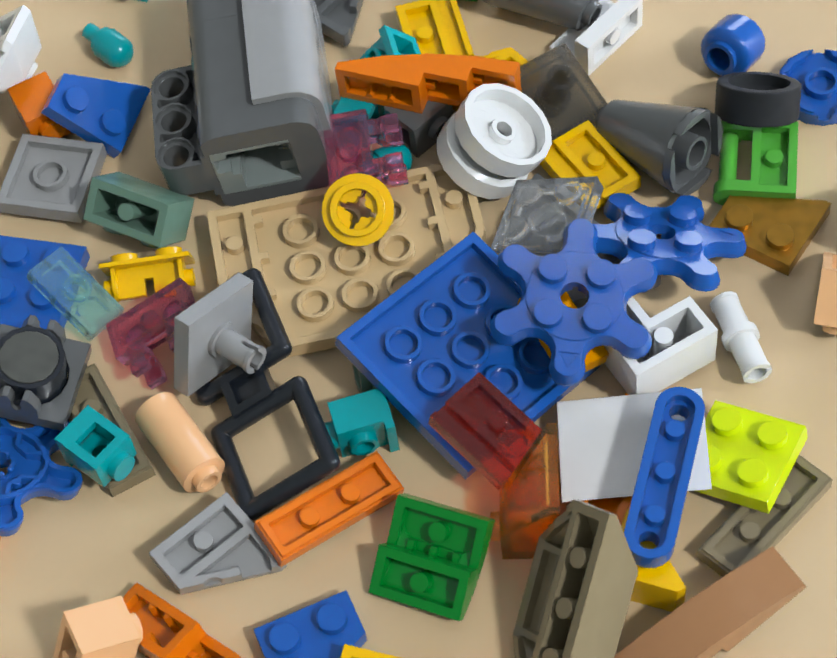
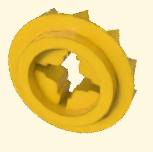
(349, 190)

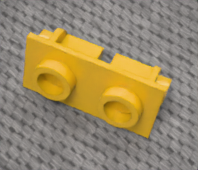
(130, 272)

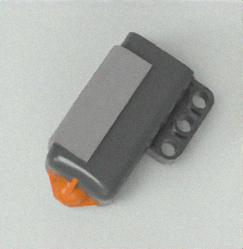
(249, 104)

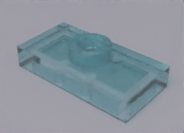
(74, 293)

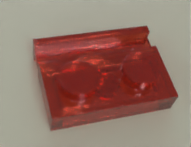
(486, 429)

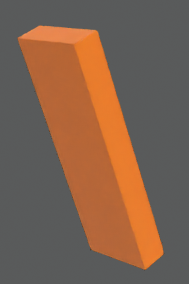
(328, 508)

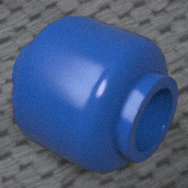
(732, 45)

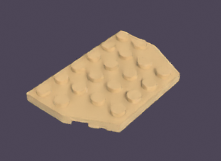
(328, 284)

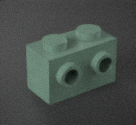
(138, 209)

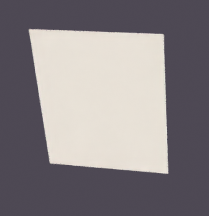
(605, 445)

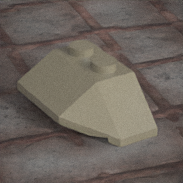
(576, 587)

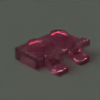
(351, 143)
(147, 327)

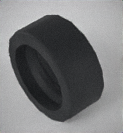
(758, 99)

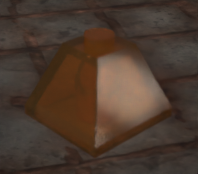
(529, 498)

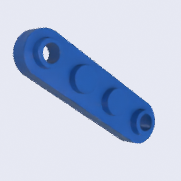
(664, 476)

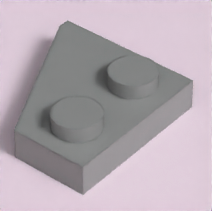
(214, 550)

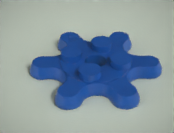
(683, 244)
(568, 330)
(30, 472)

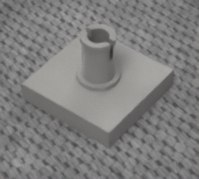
(215, 335)

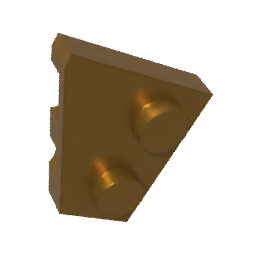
(774, 228)

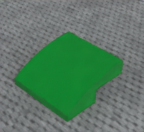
(431, 556)

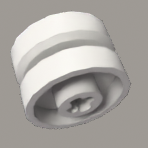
(493, 140)

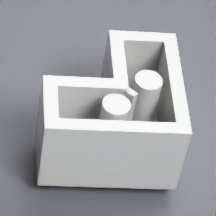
(680, 345)

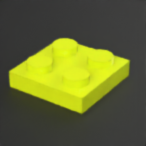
(750, 455)

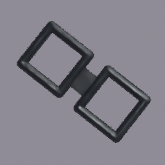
(254, 398)

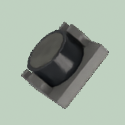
(36, 371)

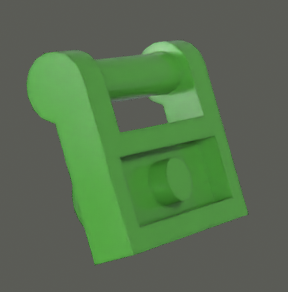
(772, 162)

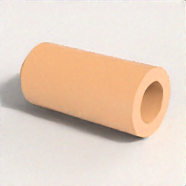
(180, 443)

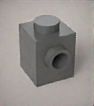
(419, 129)

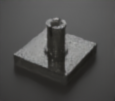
(561, 90)

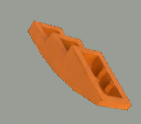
(414, 79)
(169, 630)

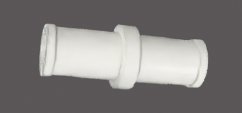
(740, 337)

